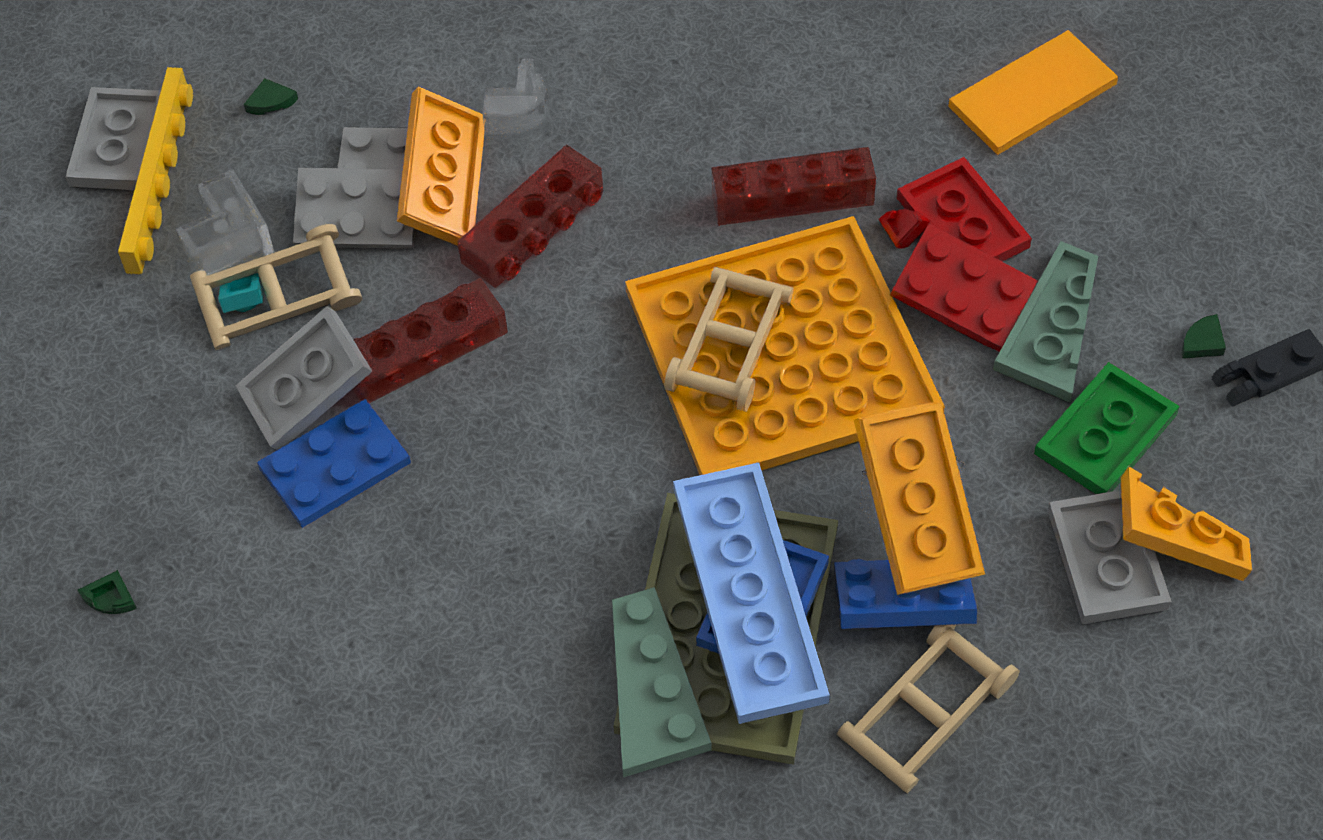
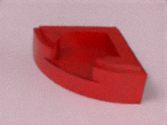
(903, 226)

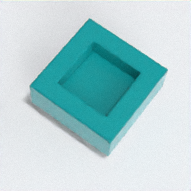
(241, 294)

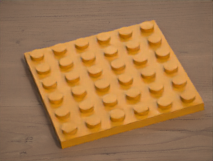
(825, 362)

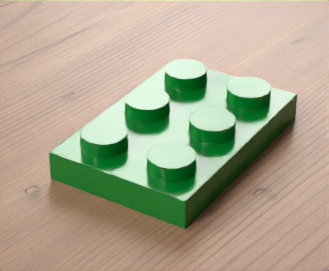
(1106, 430)

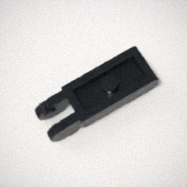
(1272, 367)

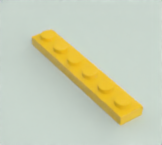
(153, 177)

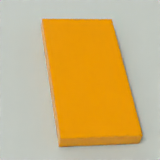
(1032, 92)
(441, 167)
(919, 497)

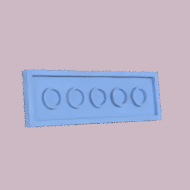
(750, 593)

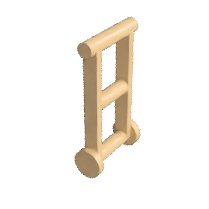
(318, 239)
(742, 391)
(940, 638)

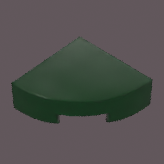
(270, 97)
(1204, 339)
(108, 595)

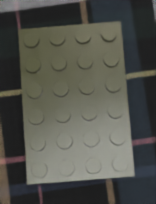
(684, 607)

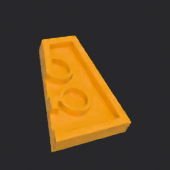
(1163, 525)

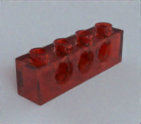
(793, 186)
(531, 216)
(443, 340)

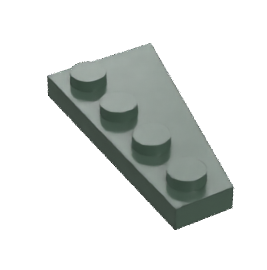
(1050, 329)
(654, 694)

